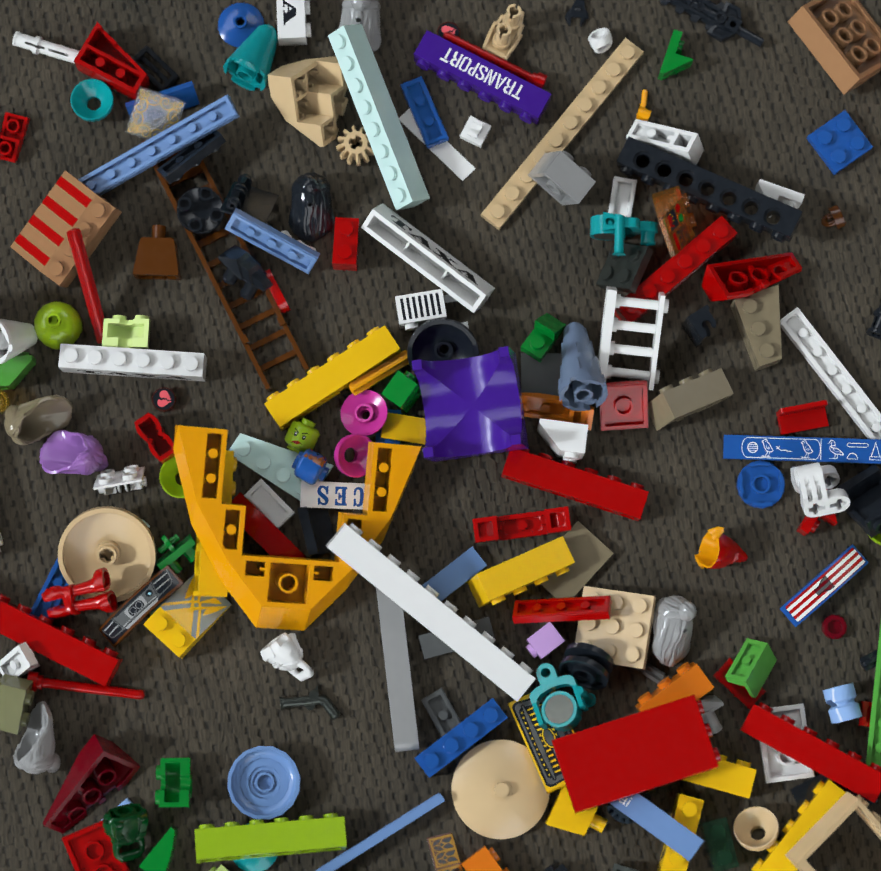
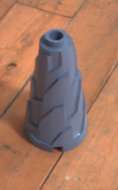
(580, 371)

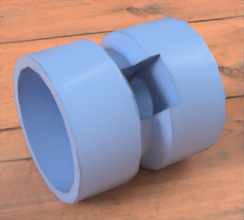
(842, 703)

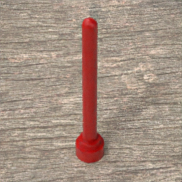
(536, 79)
(40, 682)

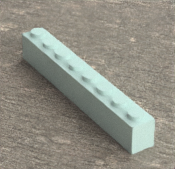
(378, 116)

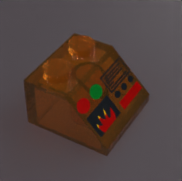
(674, 218)

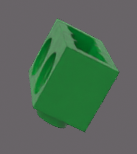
(403, 390)

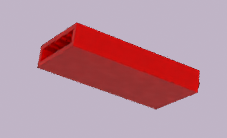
(636, 753)

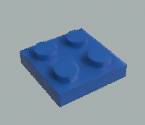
(839, 142)

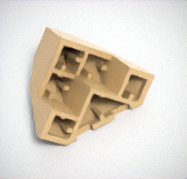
(310, 96)

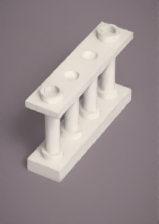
(612, 324)

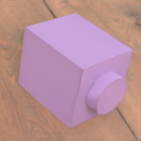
(544, 641)

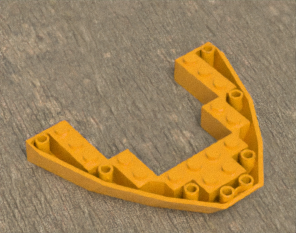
(271, 588)

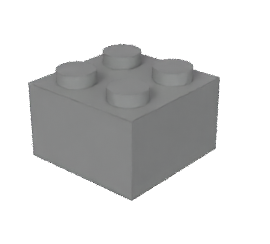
(562, 177)

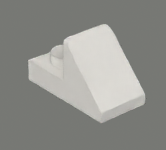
(780, 193)
(19, 661)

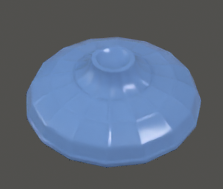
(263, 782)

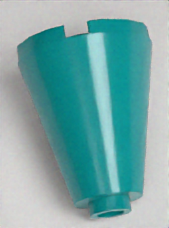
(253, 59)

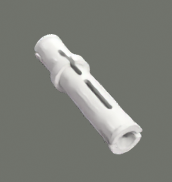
(48, 48)

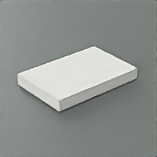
(778, 766)

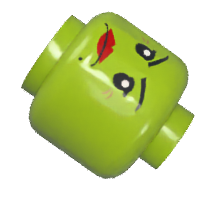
(301, 435)

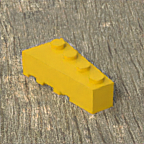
(521, 571)

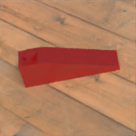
(747, 276)

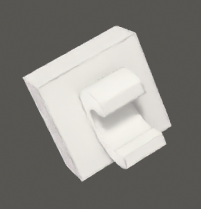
(475, 131)

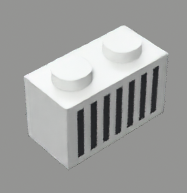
(419, 308)

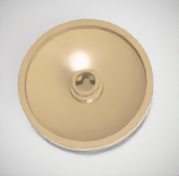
(110, 540)
(498, 789)

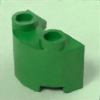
(175, 782)

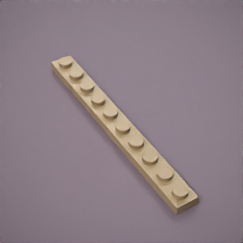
(563, 131)

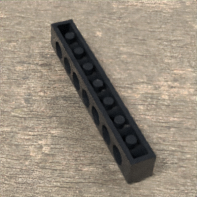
(636, 150)

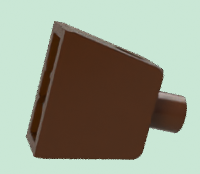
(157, 257)

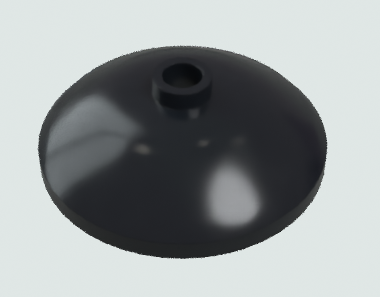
(434, 333)

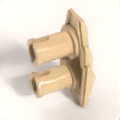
(505, 33)

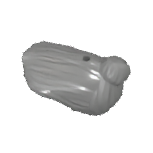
(365, 13)
(672, 629)
(37, 747)

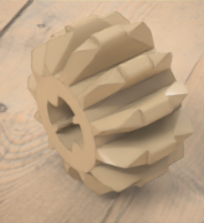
(350, 139)

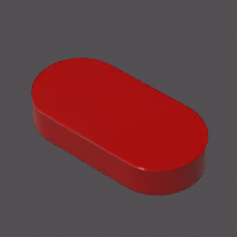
(277, 294)

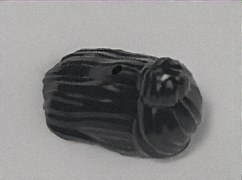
(311, 207)

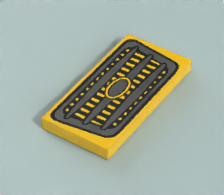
(539, 742)

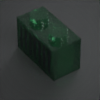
(719, 844)

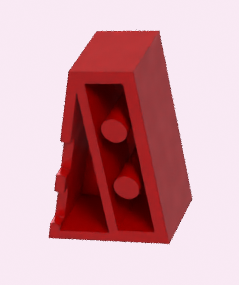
(107, 61)

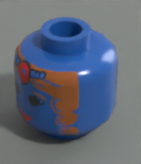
(310, 466)

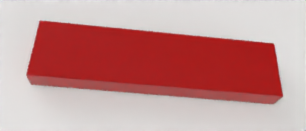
(562, 609)

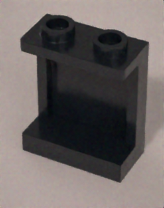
(865, 499)

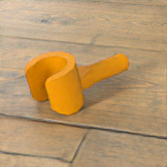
(643, 113)

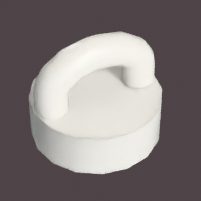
(600, 40)

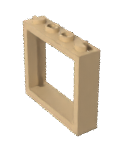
(828, 824)

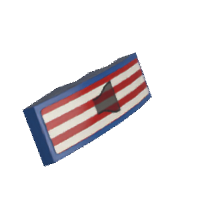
(823, 585)

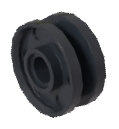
(587, 665)

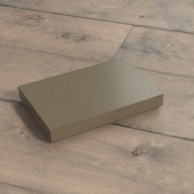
(589, 557)

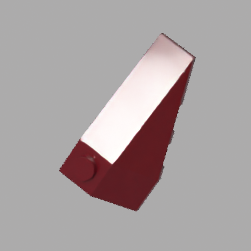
(93, 775)

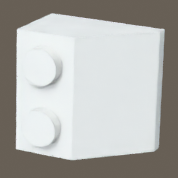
(564, 438)

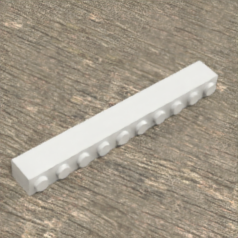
(430, 611)

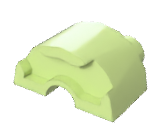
(126, 333)

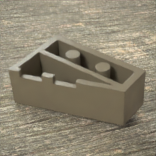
(760, 326)
(688, 397)

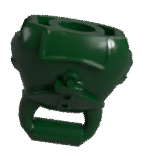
(126, 826)

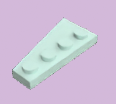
(270, 462)

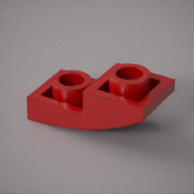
(12, 136)

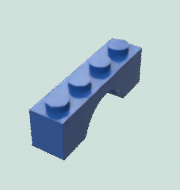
(461, 738)

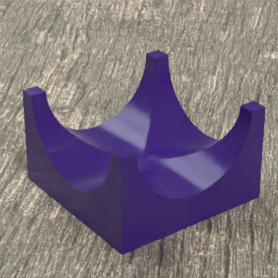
(472, 405)

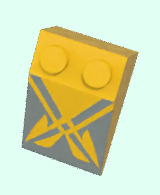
(185, 618)

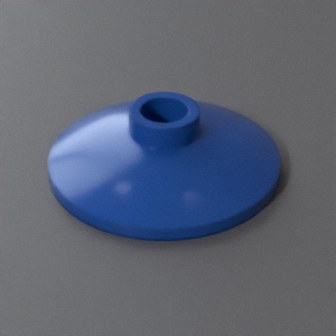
(237, 34)

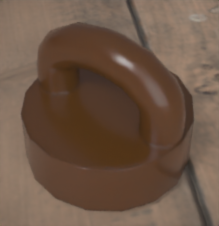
(837, 218)

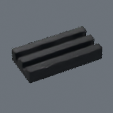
(168, 82)

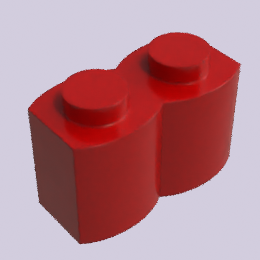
(154, 434)

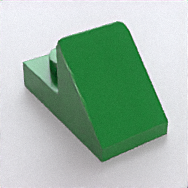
(673, 61)
(543, 336)

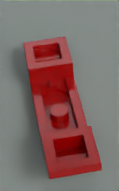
(521, 525)
(265, 532)

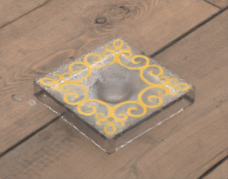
(153, 113)

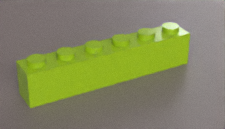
(270, 839)

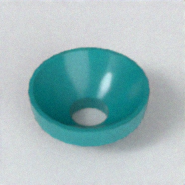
(91, 89)

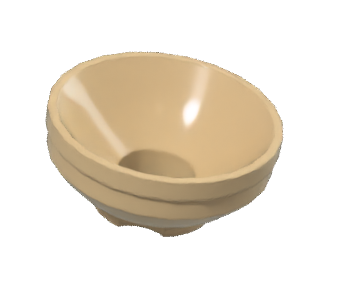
(752, 819)

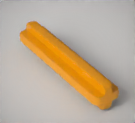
(379, 373)

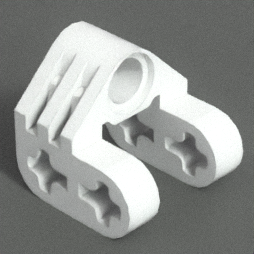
(811, 484)

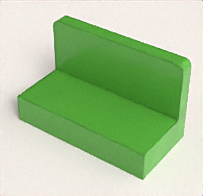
(752, 666)

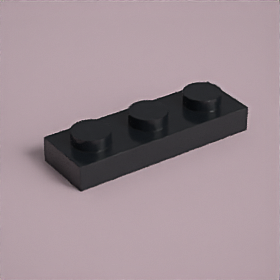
(190, 157)

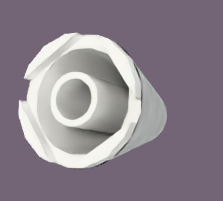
(15, 338)

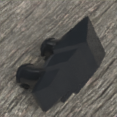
(244, 267)

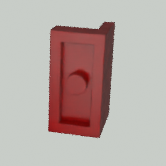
(802, 417)

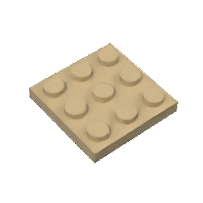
(626, 632)

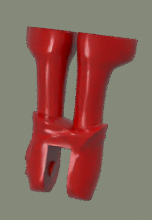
(100, 582)

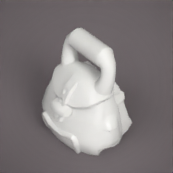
(287, 655)

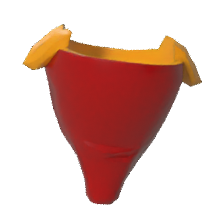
(718, 550)

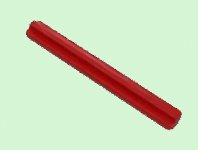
(87, 282)

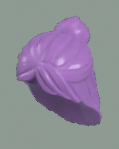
(72, 454)

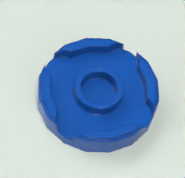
(753, 485)

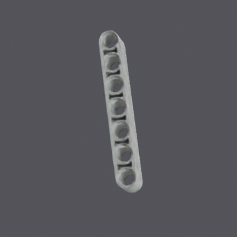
(398, 674)

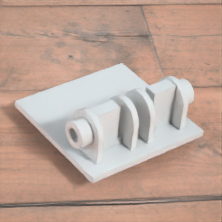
(109, 479)

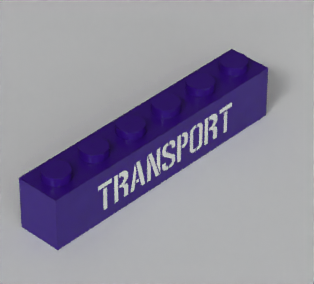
(481, 77)

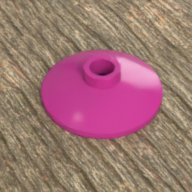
(354, 408)

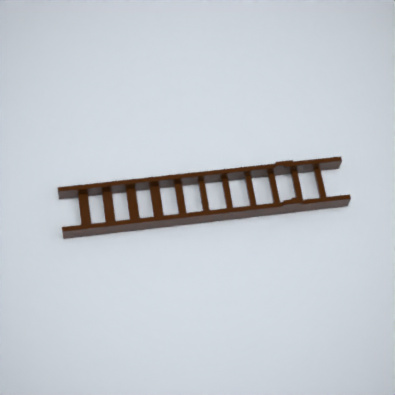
(194, 171)

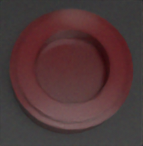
(834, 627)

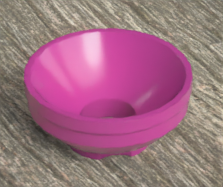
(357, 466)

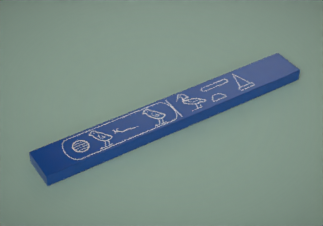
(802, 449)

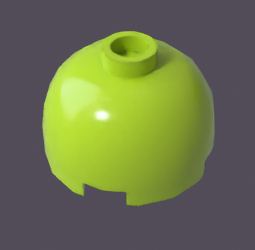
(57, 324)

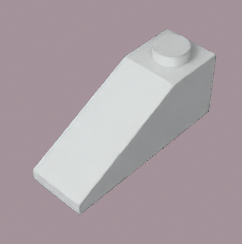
(671, 140)

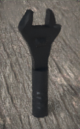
(577, 11)

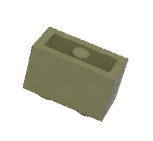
(15, 698)

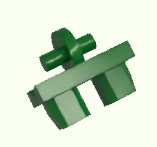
(184, 547)

